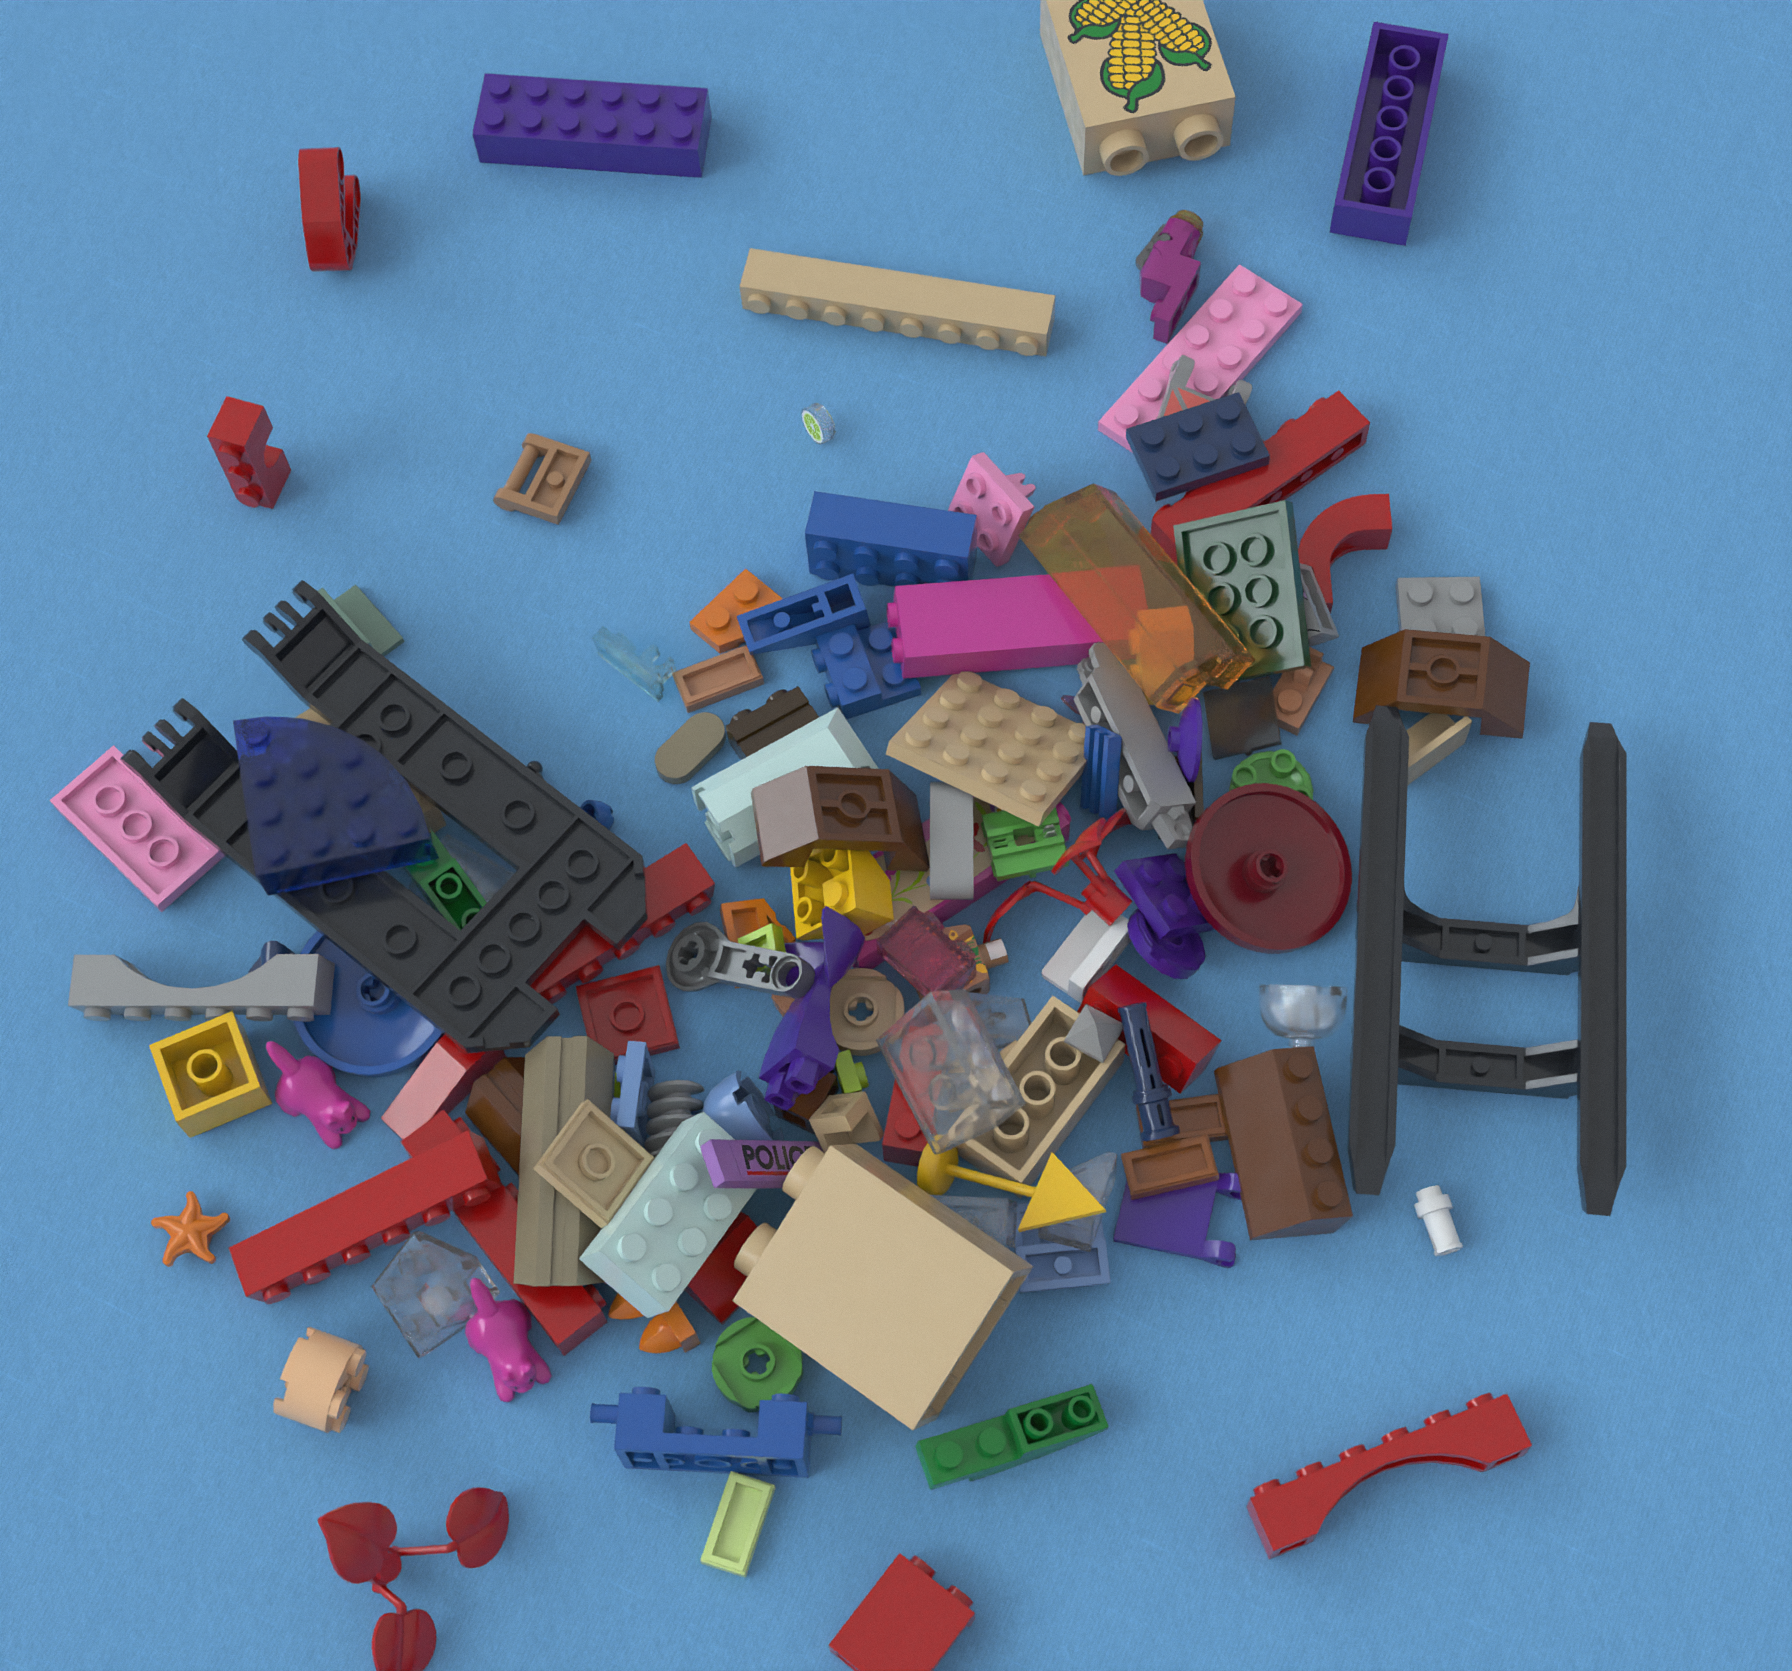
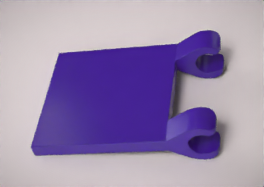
(1178, 1221)

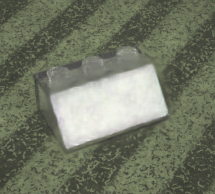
(949, 1070)

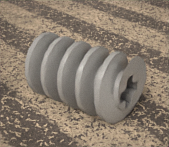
(668, 1109)

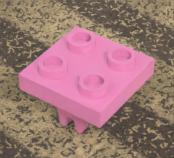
(998, 504)

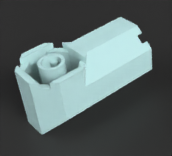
(727, 794)

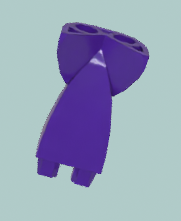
(804, 1040)

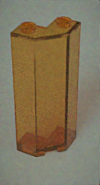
(1135, 597)

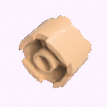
(320, 1380)

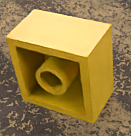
(210, 1074)

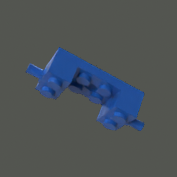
(648, 1438)

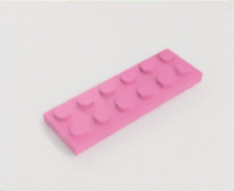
(1221, 338)

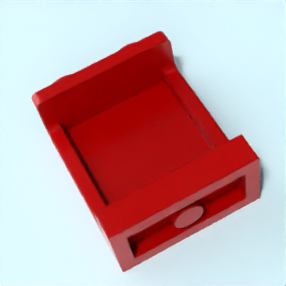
(903, 1621)

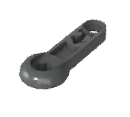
(732, 964)

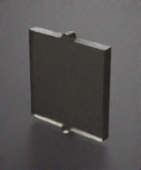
(1242, 718)

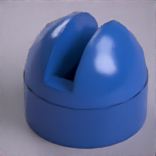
(599, 811)

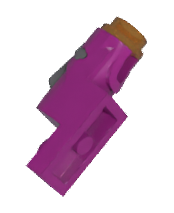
(1170, 272)

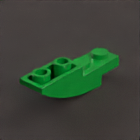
(447, 887)
(1013, 1438)

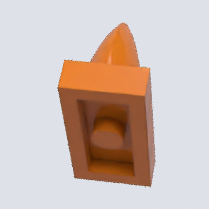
(663, 1332)

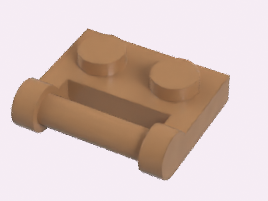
(553, 483)

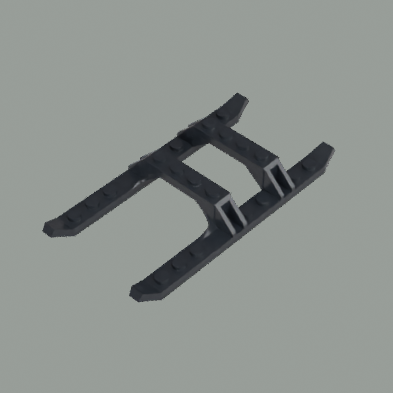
(1584, 940)

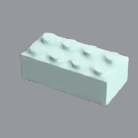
(667, 1222)

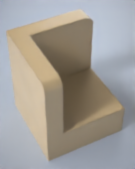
(846, 1120)

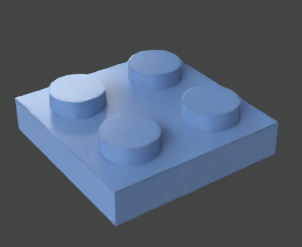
(637, 1077)

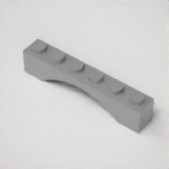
(282, 986)

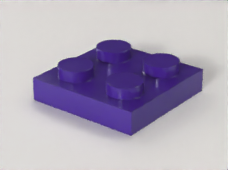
(1163, 895)

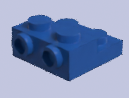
(862, 669)

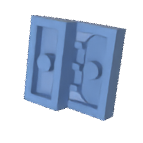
(1057, 1264)

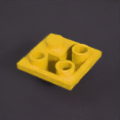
(845, 882)

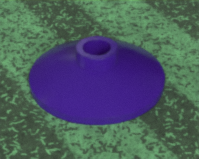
(1187, 739)

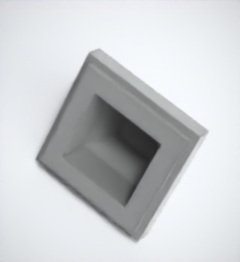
(1094, 1033)

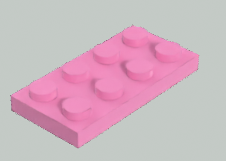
(135, 830)

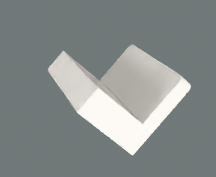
(1086, 954)

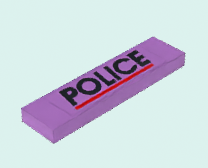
(752, 1161)

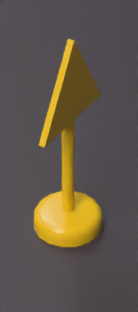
(1054, 1200)

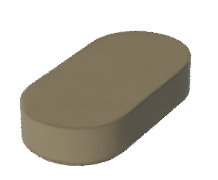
(690, 748)

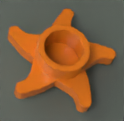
(190, 1231)

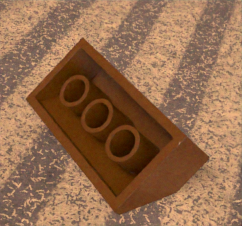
(1283, 1144)

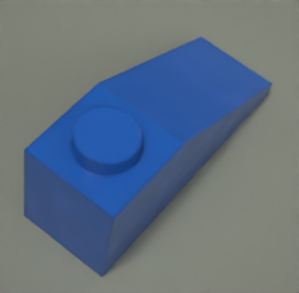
(803, 616)

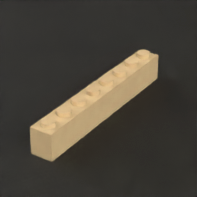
(898, 302)

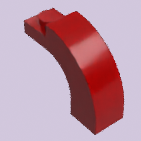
(1342, 528)

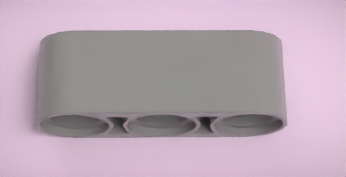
(951, 843)

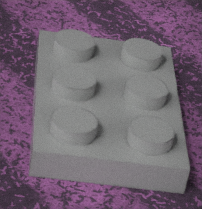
(1440, 605)

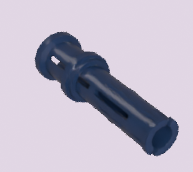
(1151, 1092)

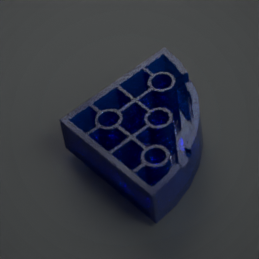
(324, 805)

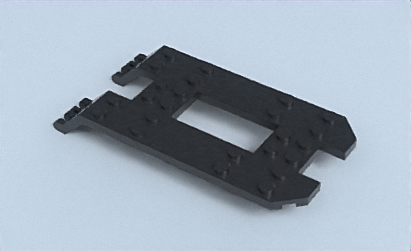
(566, 861)

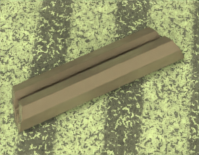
(550, 1227)

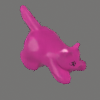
(311, 1090)
(501, 1335)

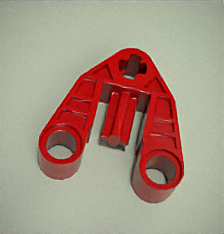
(328, 209)

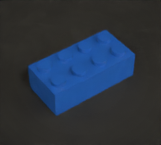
(888, 542)

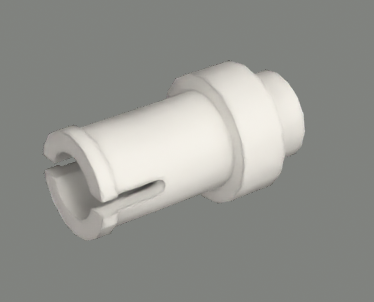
(1434, 1209)

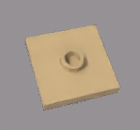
(594, 1163)

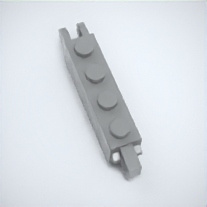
(1148, 773)

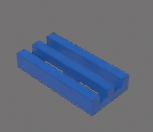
(1101, 771)

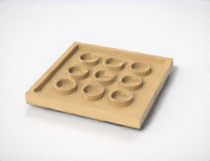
(994, 746)

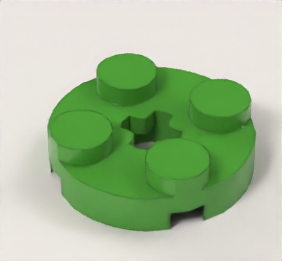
(731, 1360)

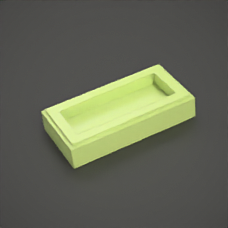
(738, 1524)

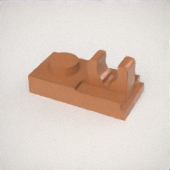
(1298, 692)

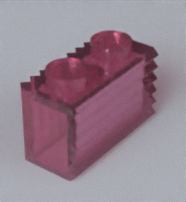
(925, 954)

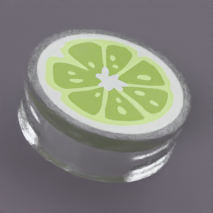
(818, 423)

